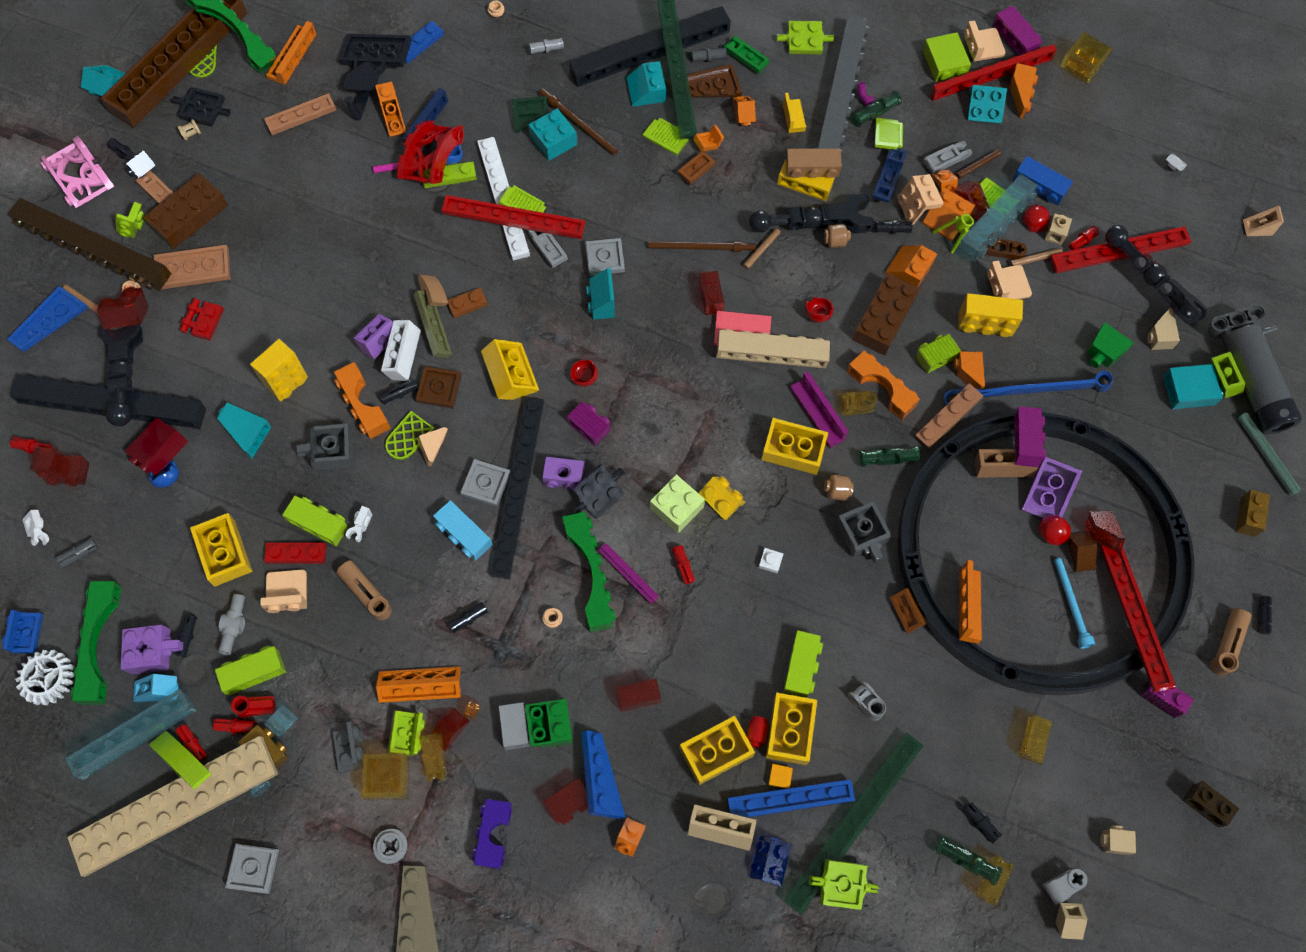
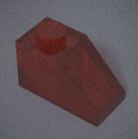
(974, 194)
(1105, 529)

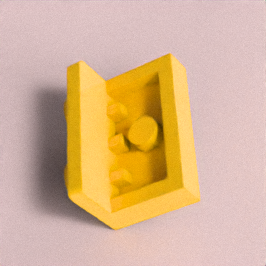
(722, 496)

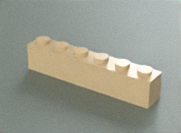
(773, 348)

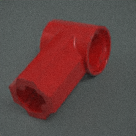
(255, 706)

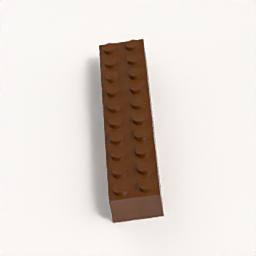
(167, 64)

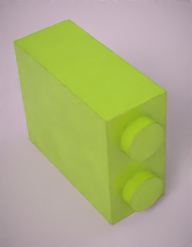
(946, 57)

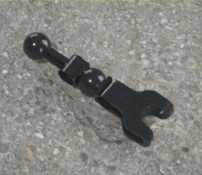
(813, 217)
(1156, 275)
(120, 371)

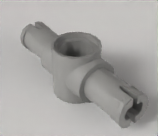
(231, 624)

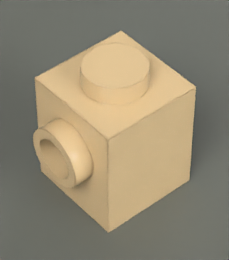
(1058, 229)
(1118, 841)
(1071, 921)

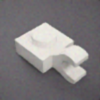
(361, 522)
(33, 524)

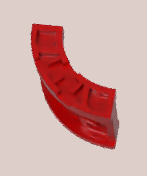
(426, 132)

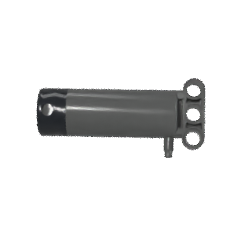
(1262, 376)

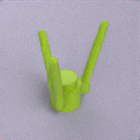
(962, 225)

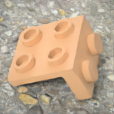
(983, 43)
(919, 196)
(1008, 281)
(285, 591)

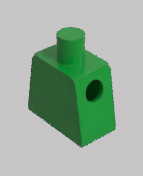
(1108, 346)

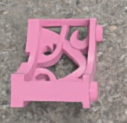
(95, 178)

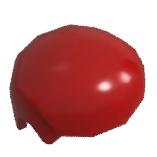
(1036, 218)
(819, 309)
(584, 373)
(1054, 530)

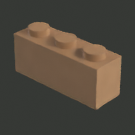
(813, 163)
(1000, 463)

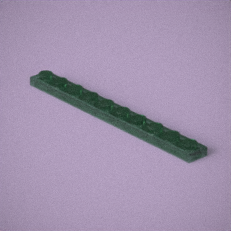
(677, 69)
(855, 820)

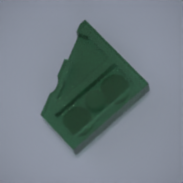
(528, 110)

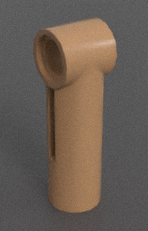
(352, 576)
(1231, 642)

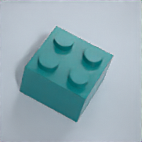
(553, 134)

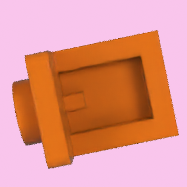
(709, 140)
(946, 180)
(629, 837)

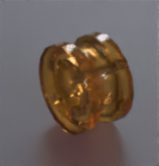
(471, 710)

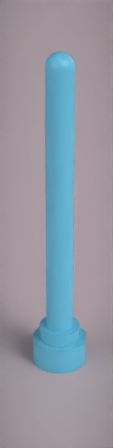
(1084, 638)

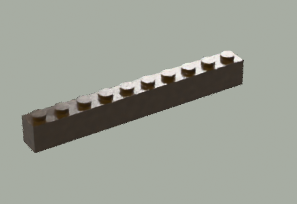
(89, 244)

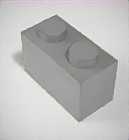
(514, 726)

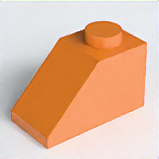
(744, 109)
(970, 368)

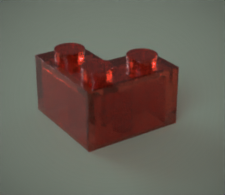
(125, 311)
(59, 468)

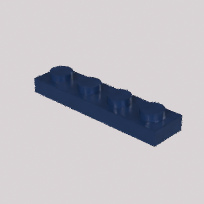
(431, 111)

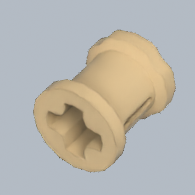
(186, 135)

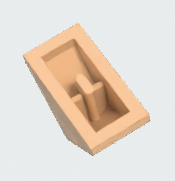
(1264, 223)
(431, 443)

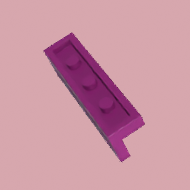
(819, 410)

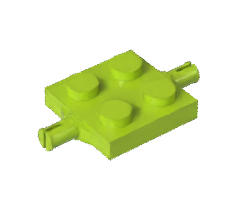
(805, 37)
(843, 884)

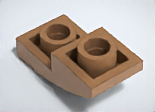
(434, 290)

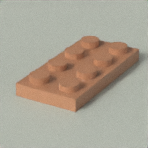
(196, 266)

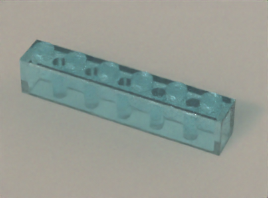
(996, 219)
(130, 734)

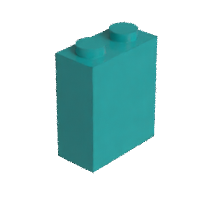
(1193, 386)

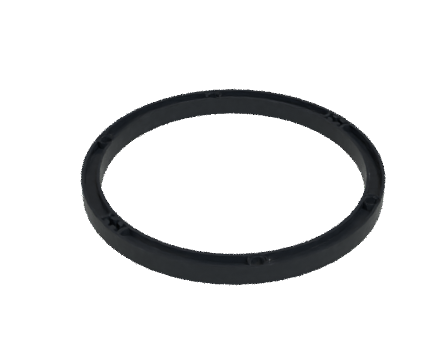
(1130, 463)

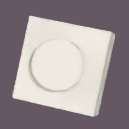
(1175, 163)
(771, 560)

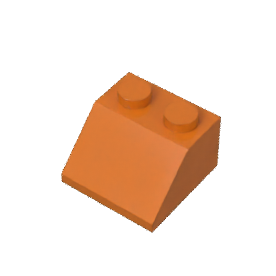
(952, 207)
(912, 264)

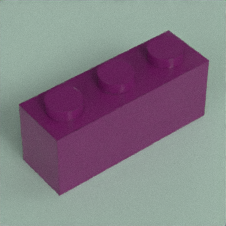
(1017, 31)
(1029, 436)

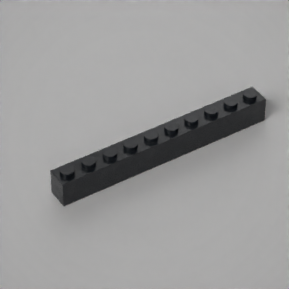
(647, 47)
(96, 400)

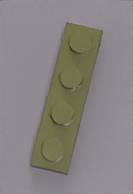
(432, 326)

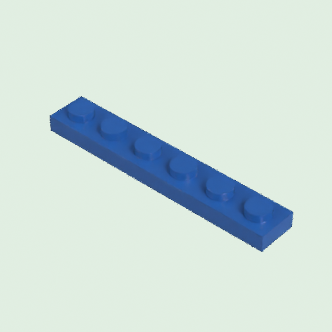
(792, 799)

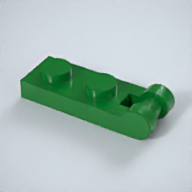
(746, 54)

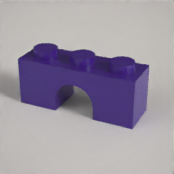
(494, 814)

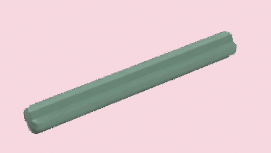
(1269, 454)

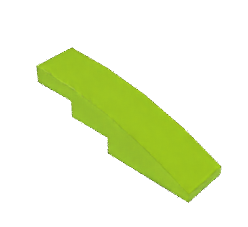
(180, 760)

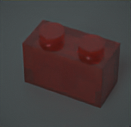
(711, 292)
(638, 695)
(568, 802)

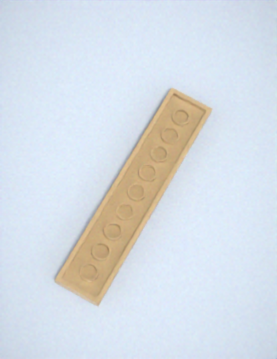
(171, 807)

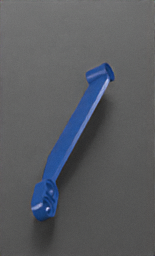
(1043, 387)

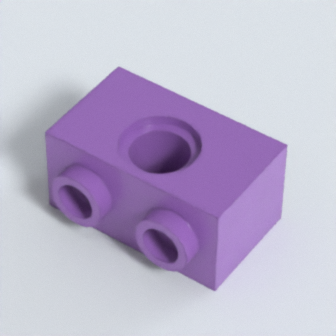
(374, 336)
(555, 466)

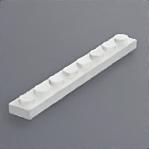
(499, 184)

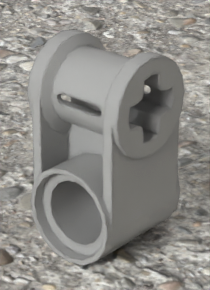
(866, 700)
(1061, 886)

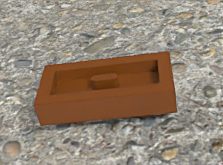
(696, 167)
(467, 302)
(907, 610)

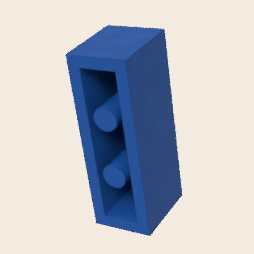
(1050, 183)

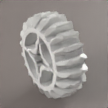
(38, 674)

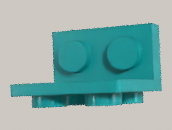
(986, 103)

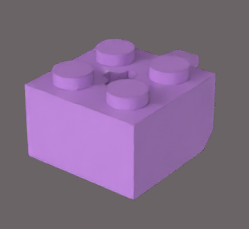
(147, 649)

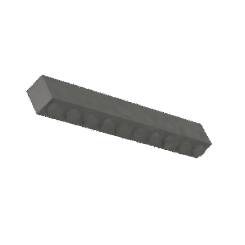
(844, 83)

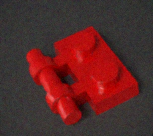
(206, 322)

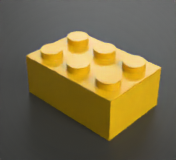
(990, 315)
(279, 370)
(794, 446)
(221, 549)
(791, 729)
(716, 750)

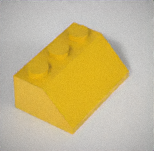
(509, 369)

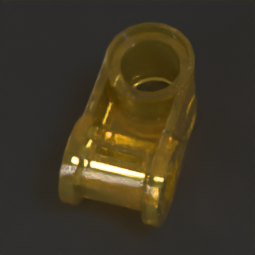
(854, 402)

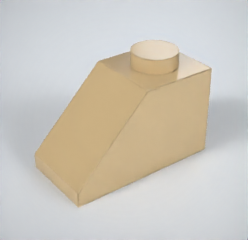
(1164, 333)

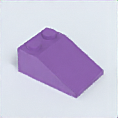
(1051, 488)

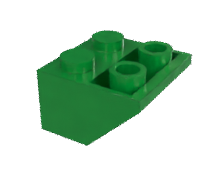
(549, 724)

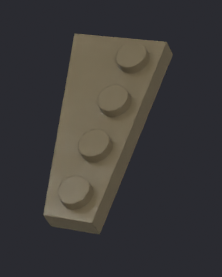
(416, 914)

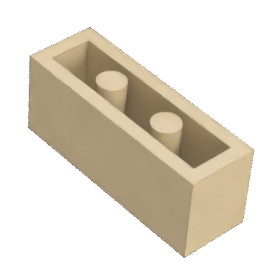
(722, 827)

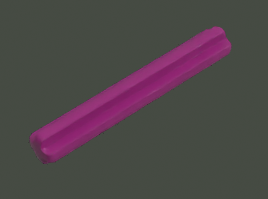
(628, 573)

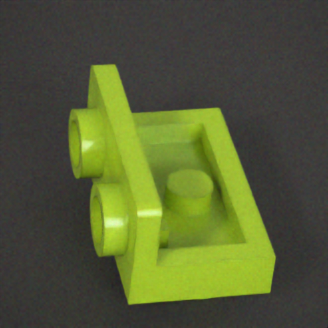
(130, 225)
(406, 733)

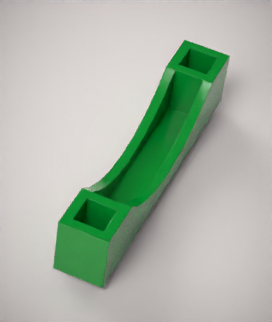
(258, 54)
(597, 609)
(89, 684)

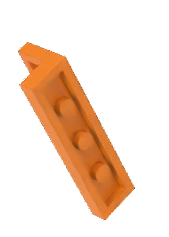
(292, 53)
(970, 604)
(419, 687)

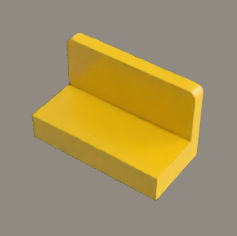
(793, 114)

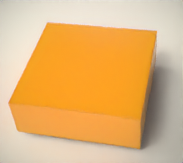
(780, 776)

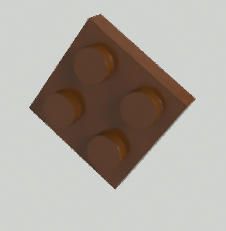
(438, 387)

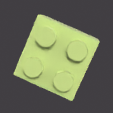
(677, 503)

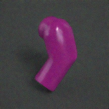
(865, 99)

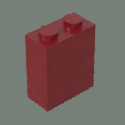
(155, 447)

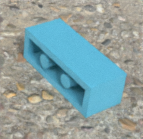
(462, 531)

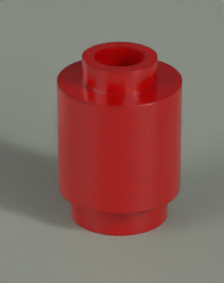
(757, 731)

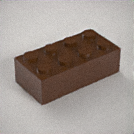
(186, 211)
(885, 314)

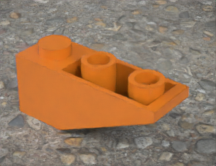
(1021, 85)
(390, 109)

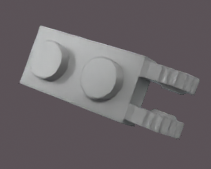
(947, 157)
(549, 248)

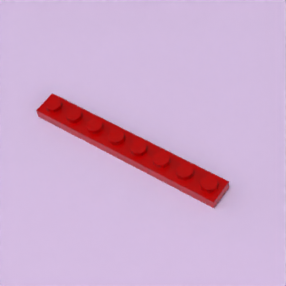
(992, 72)
(513, 217)
(1104, 253)
(1138, 620)

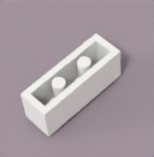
(400, 350)

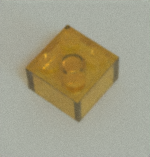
(1086, 57)
(385, 776)

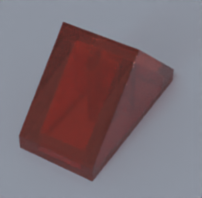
(450, 727)

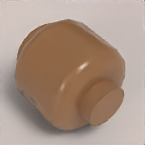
(837, 236)
(838, 487)

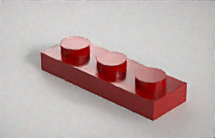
(295, 553)

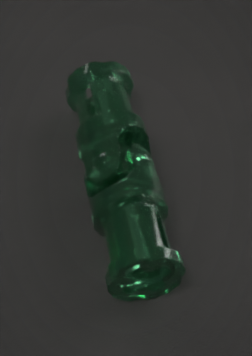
(876, 108)
(887, 457)
(966, 859)

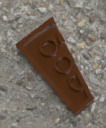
(713, 83)

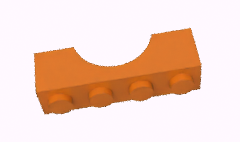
(867, 369)
(372, 418)

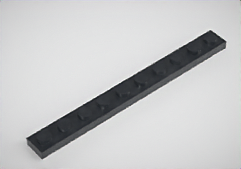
(517, 488)

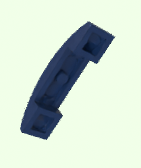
(889, 175)

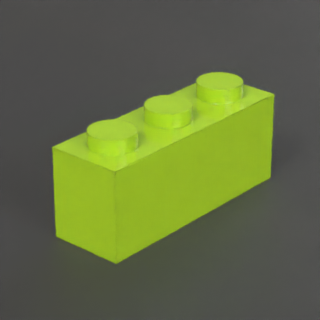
(316, 520)
(803, 664)
(250, 670)

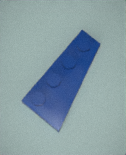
(47, 318)
(600, 781)

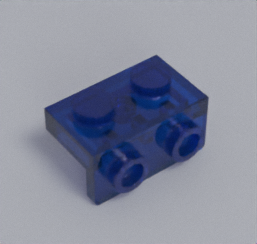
(770, 860)

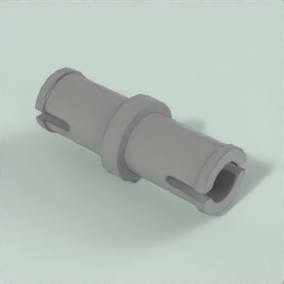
(546, 46)

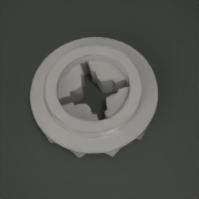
(380, 846)

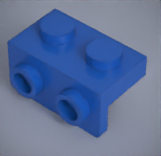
(22, 632)

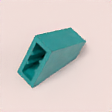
(244, 428)

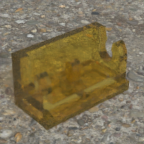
(1035, 739)
(434, 757)
(991, 893)

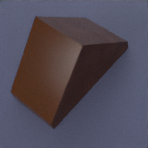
(1083, 551)

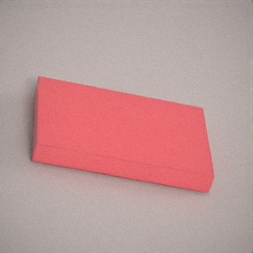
(741, 322)

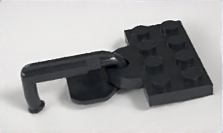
(370, 58)

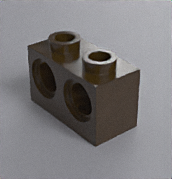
(1210, 804)

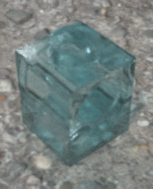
(281, 721)

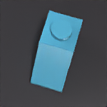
(154, 687)

